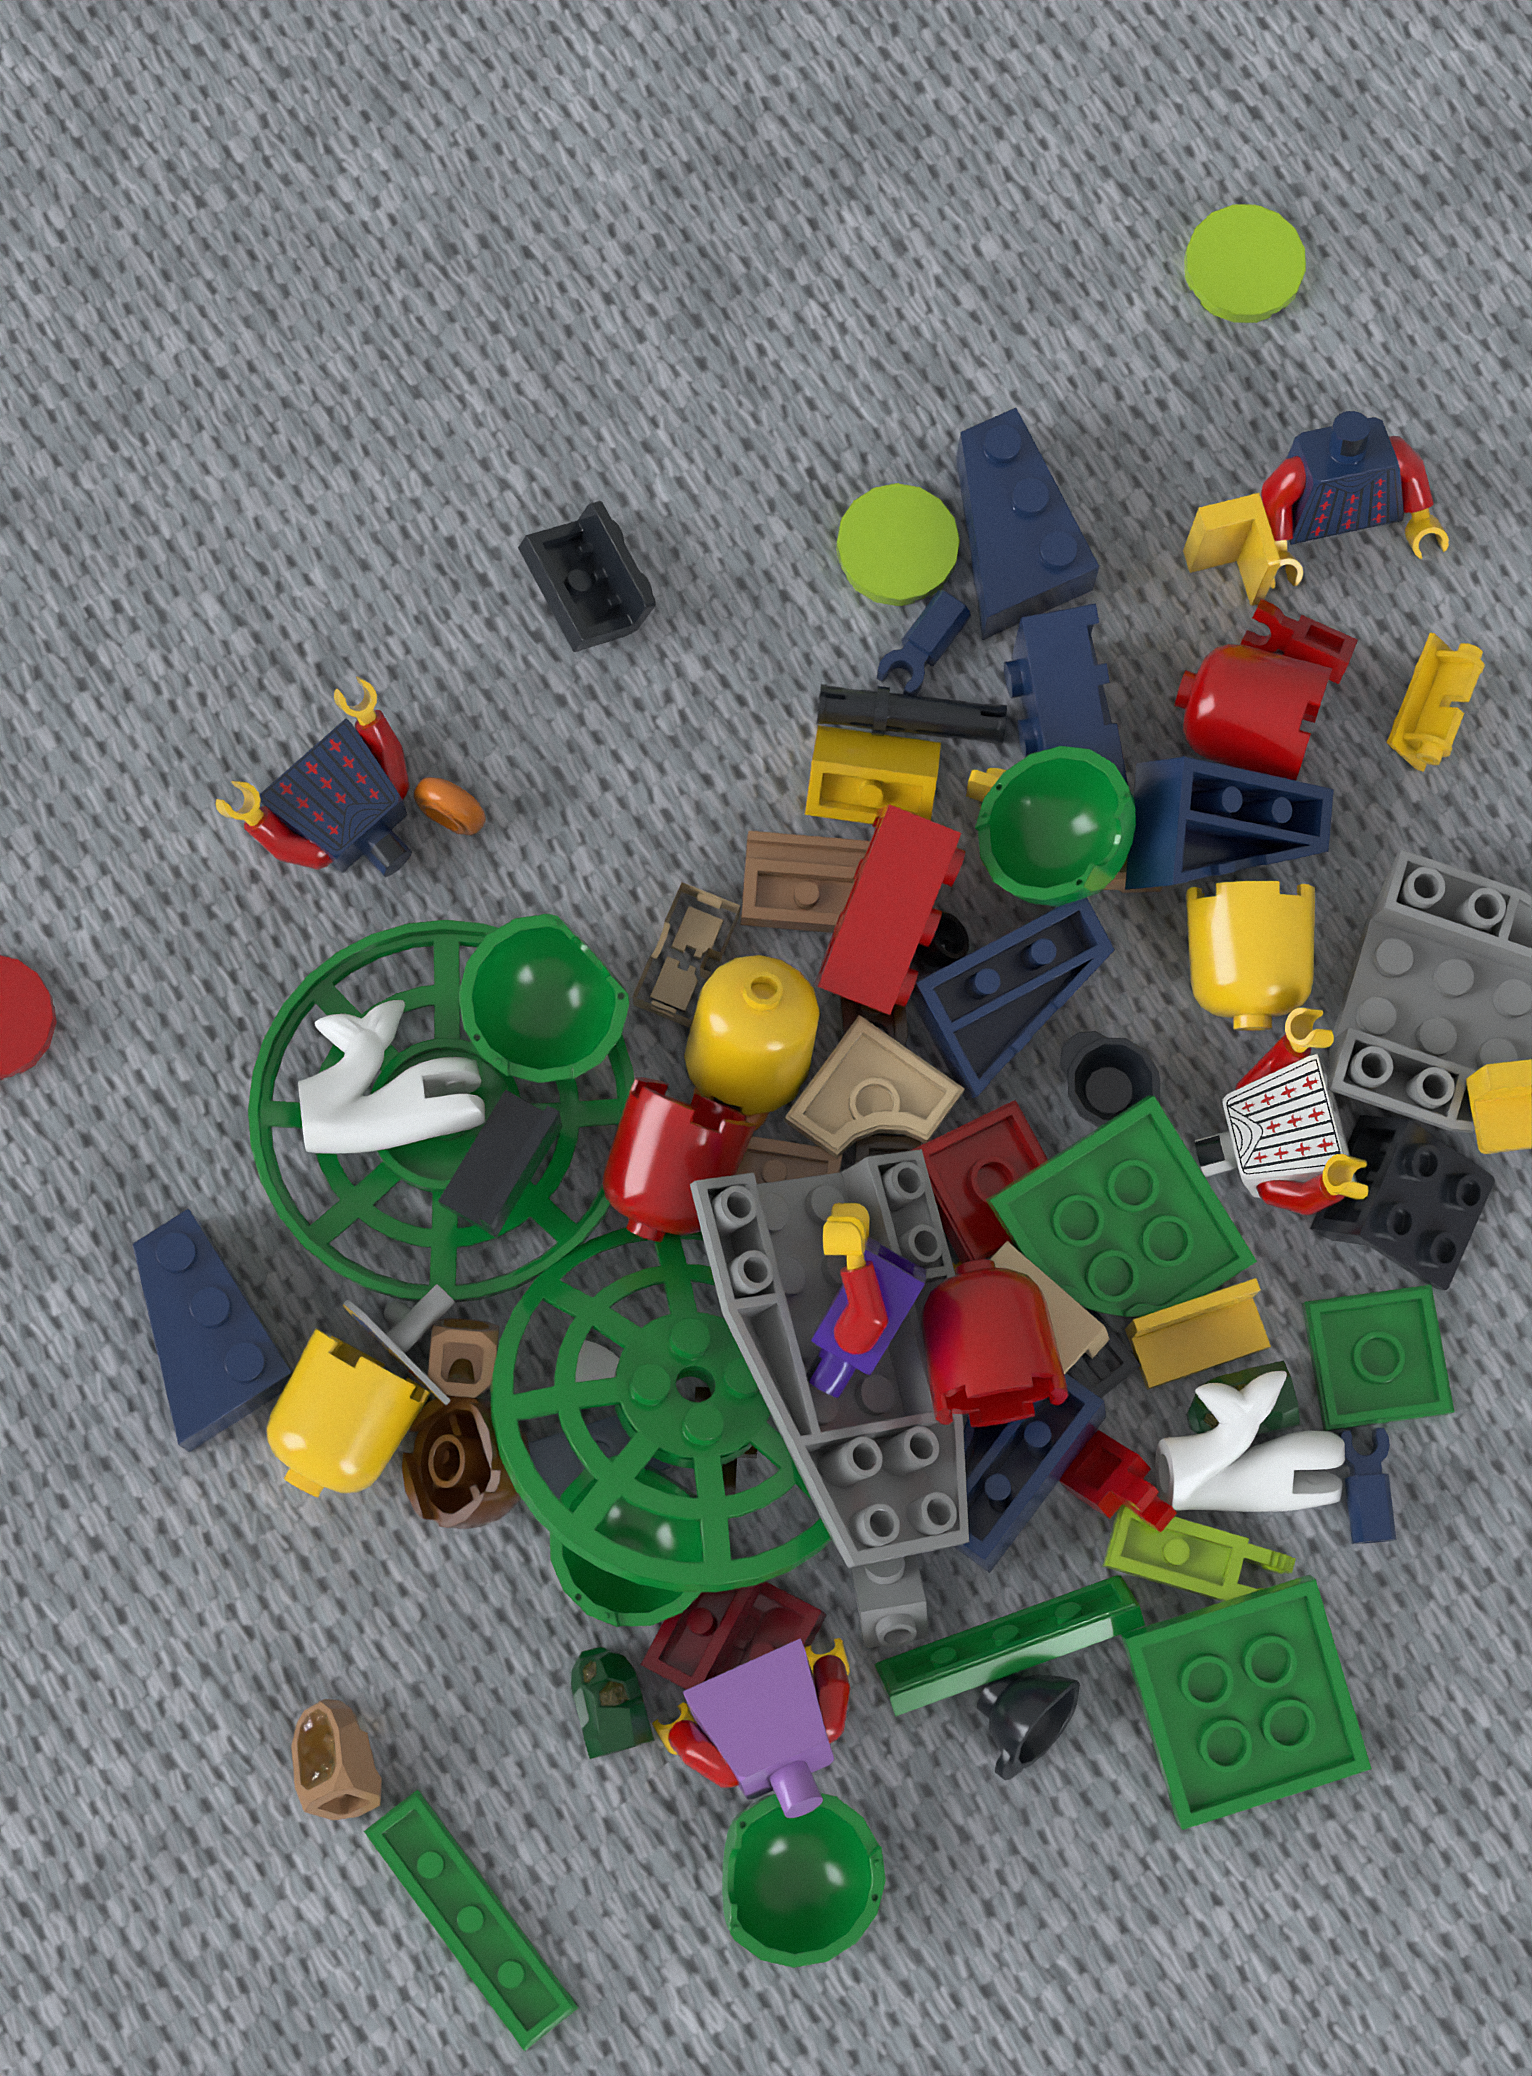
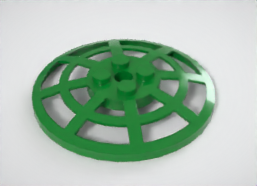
(431, 1161)
(654, 1418)

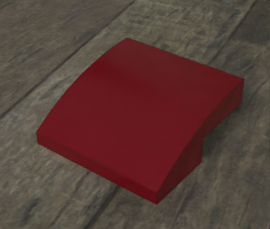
(728, 1631)

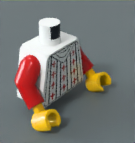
(1287, 1127)

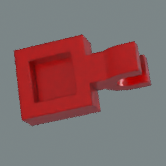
(1302, 639)
(1113, 1475)

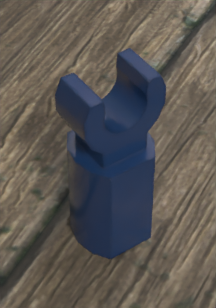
(926, 640)
(1369, 1491)

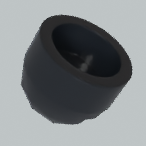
(948, 933)

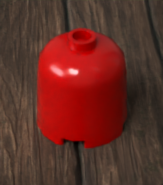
(1250, 708)
(663, 1150)
(990, 1346)

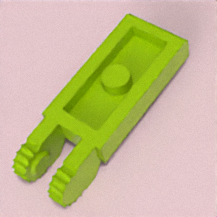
(1187, 1556)

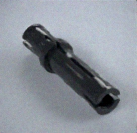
(911, 714)

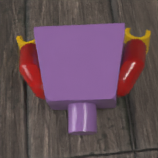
(766, 1724)

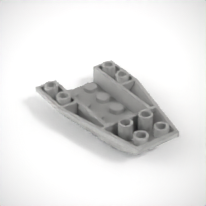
(1434, 992)
(876, 1455)

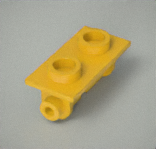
(1425, 720)

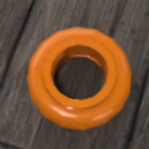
(449, 806)

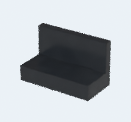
(501, 1162)

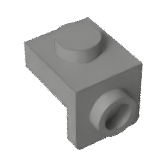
(890, 1602)

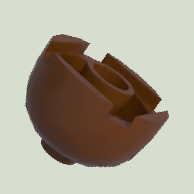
(457, 1465)

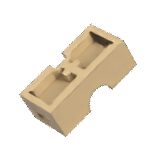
(696, 932)

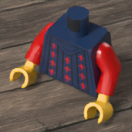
(1344, 483)
(335, 797)

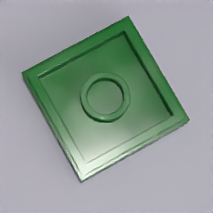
(1377, 1358)

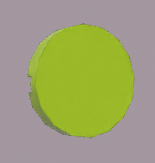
(1245, 263)
(897, 544)

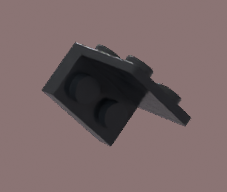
(1417, 1203)

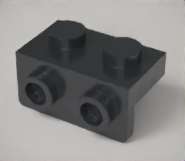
(589, 578)

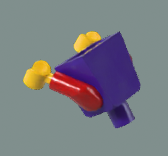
(868, 1305)

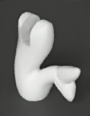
(412, 1107)
(1225, 1475)

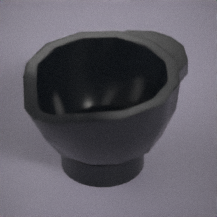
(1106, 1075)
(1026, 1717)

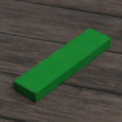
(1009, 1644)
(471, 1919)

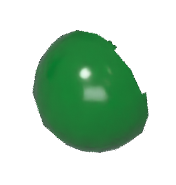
(1057, 826)
(541, 1001)
(611, 1596)
(800, 1883)

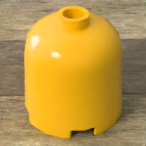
(1251, 950)
(753, 1034)
(340, 1417)

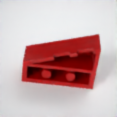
(890, 910)

